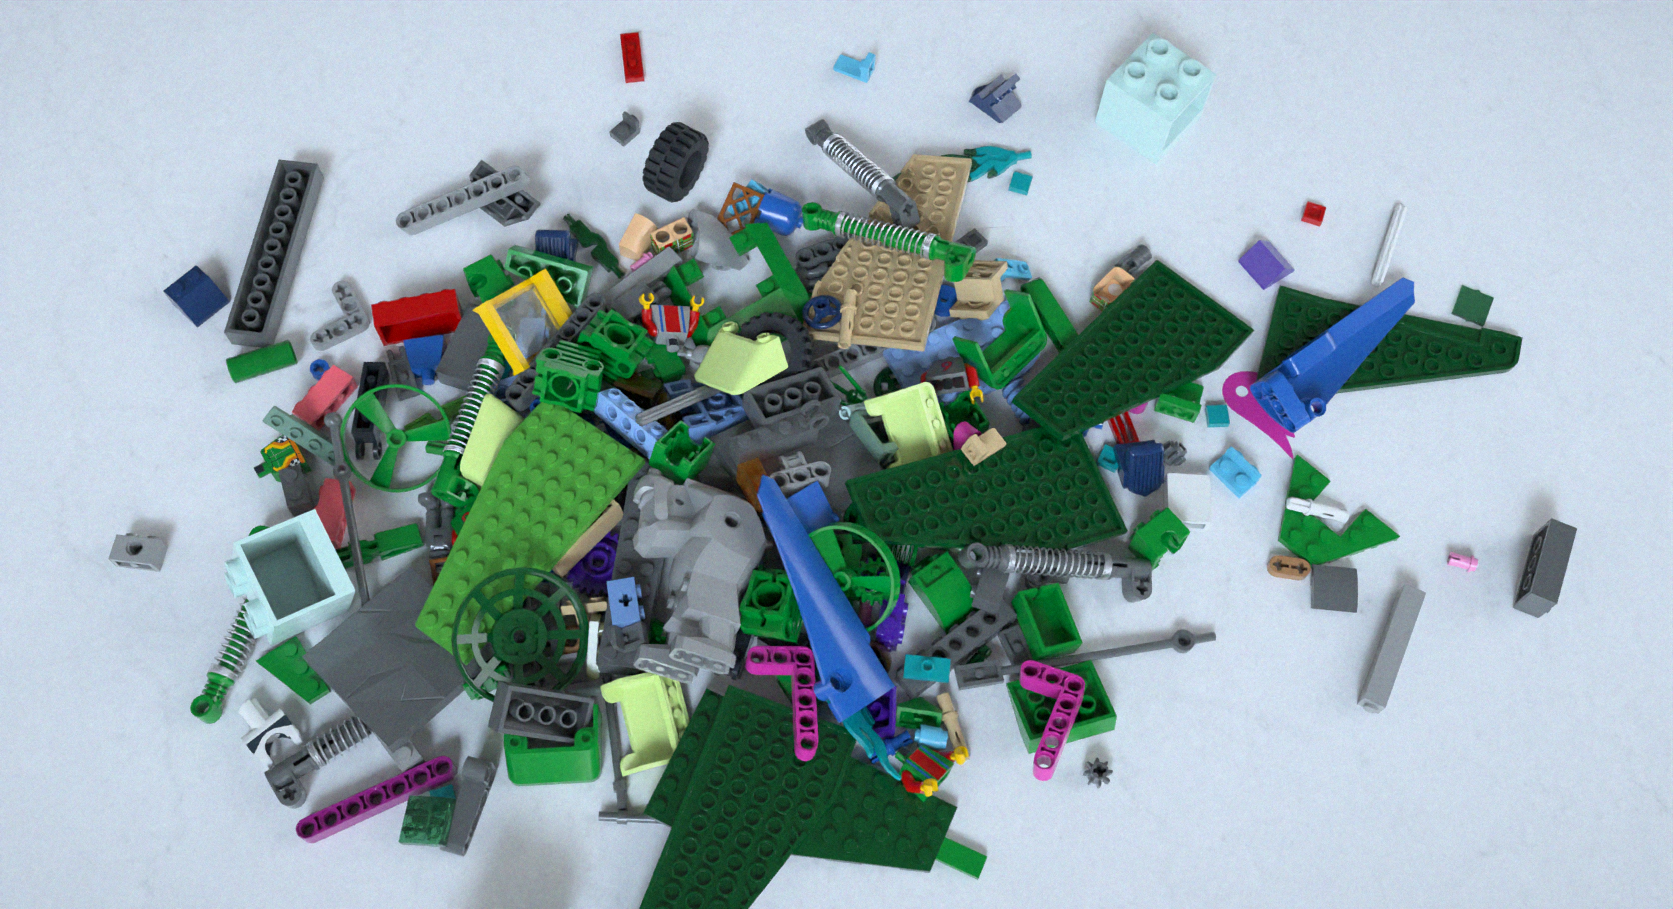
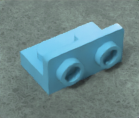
(1235, 472)

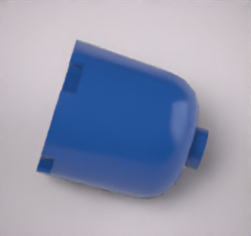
(780, 213)

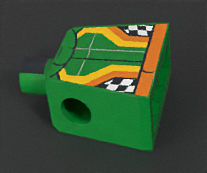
(280, 455)

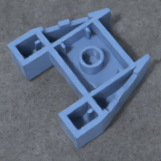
(712, 414)

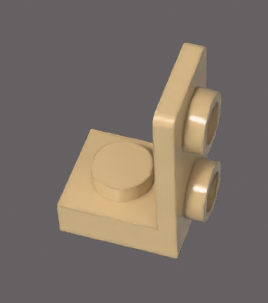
(981, 447)

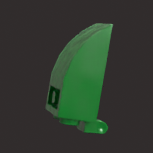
(943, 590)

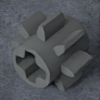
(1174, 453)
(1093, 777)

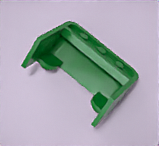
(1013, 349)
(558, 764)

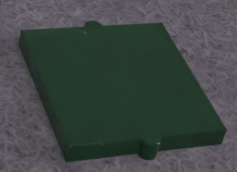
(1472, 305)

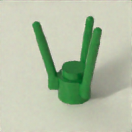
(852, 396)

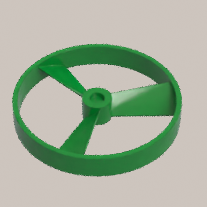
(395, 438)
(829, 549)

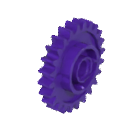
(594, 578)

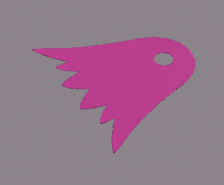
(1252, 411)

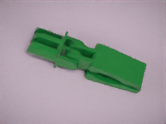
(387, 545)

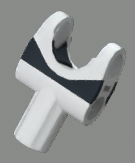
(266, 730)

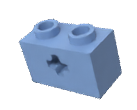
(624, 591)

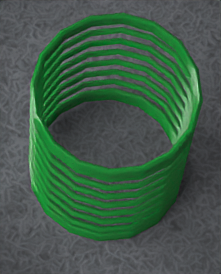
(911, 564)

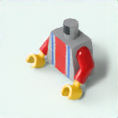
(670, 323)

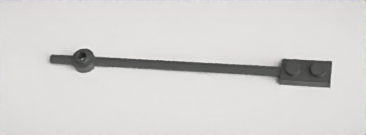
(992, 673)

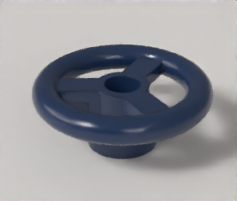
(822, 309)

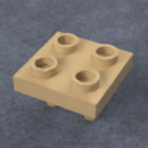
(594, 605)

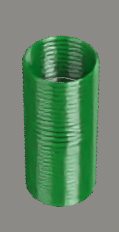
(261, 361)

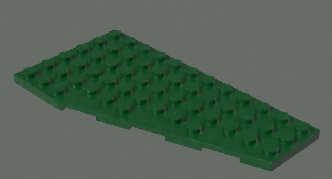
(1139, 347)
(1021, 495)
(746, 806)
(867, 823)

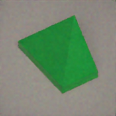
(917, 712)

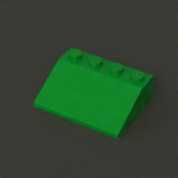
(1034, 709)

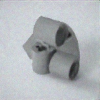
(714, 243)

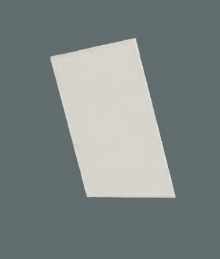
(1000, 244)

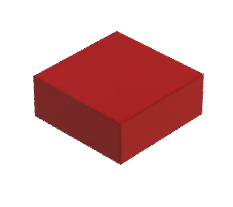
(1313, 213)

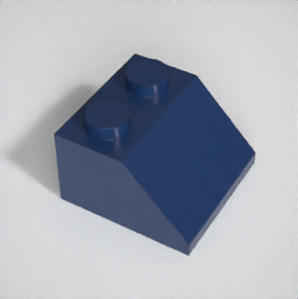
(196, 296)

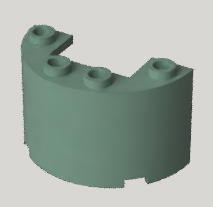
(872, 437)

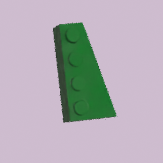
(569, 276)

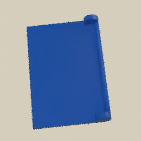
(811, 508)

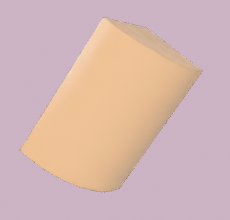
(637, 237)

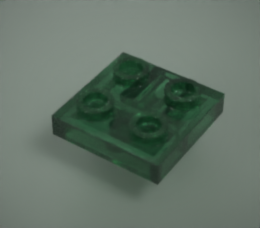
(427, 821)

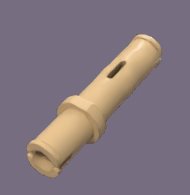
(848, 311)
(951, 722)

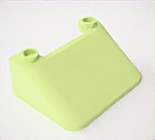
(740, 363)
(912, 422)
(492, 427)
(653, 718)

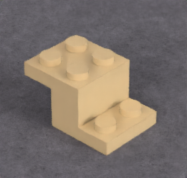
(979, 291)

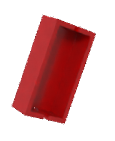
(417, 316)

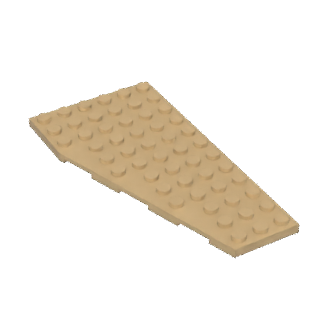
(895, 288)

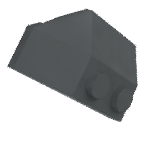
(509, 209)

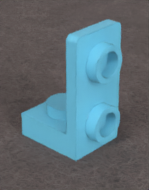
(854, 68)
(742, 206)
(1015, 270)

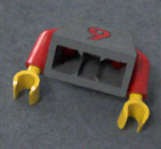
(952, 376)

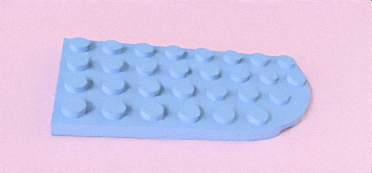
(911, 364)

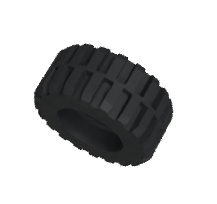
(675, 162)
(797, 335)

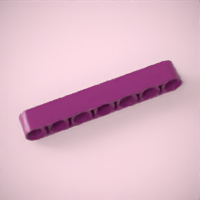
(365, 799)

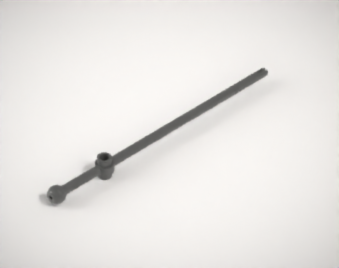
(333, 421)

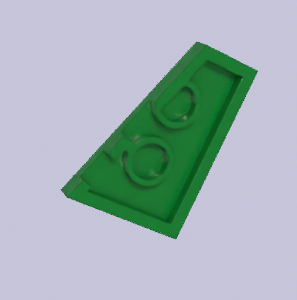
(292, 670)

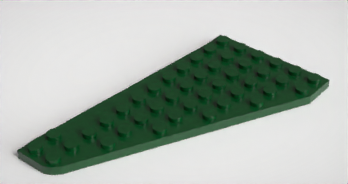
(1409, 354)

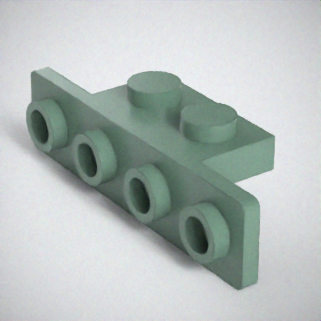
(301, 433)

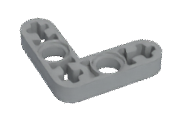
(351, 317)

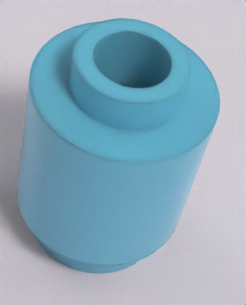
(931, 737)

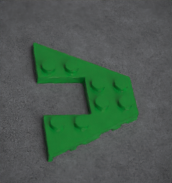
(1311, 538)

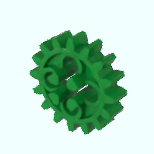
(871, 569)

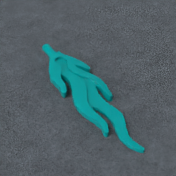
(860, 728)

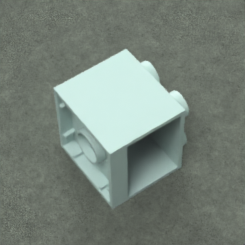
(1154, 98)
(289, 578)

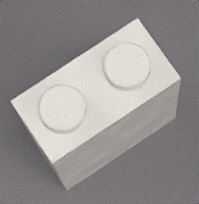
(1189, 499)

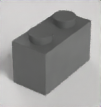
(296, 490)

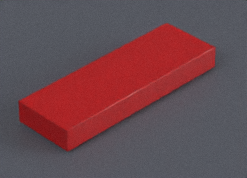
(632, 57)

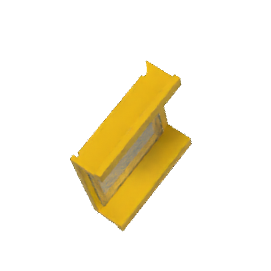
(525, 318)

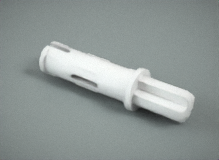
(1309, 507)

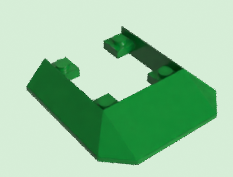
(779, 292)

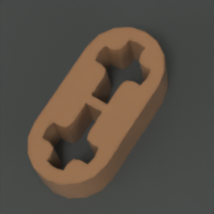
(1288, 567)

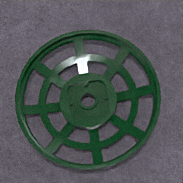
(527, 621)

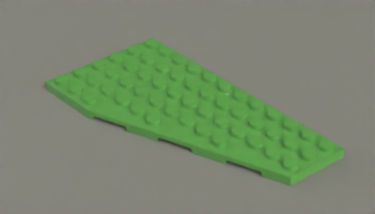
(530, 511)

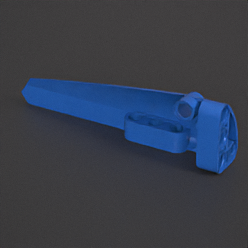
(1327, 361)
(838, 639)

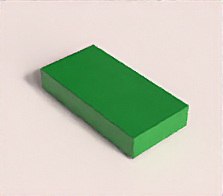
(961, 858)

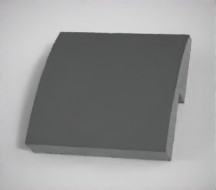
(1334, 588)

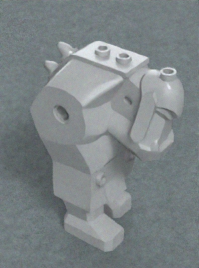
(714, 551)

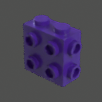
(892, 630)

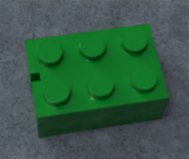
(1046, 622)

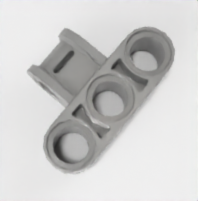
(796, 468)

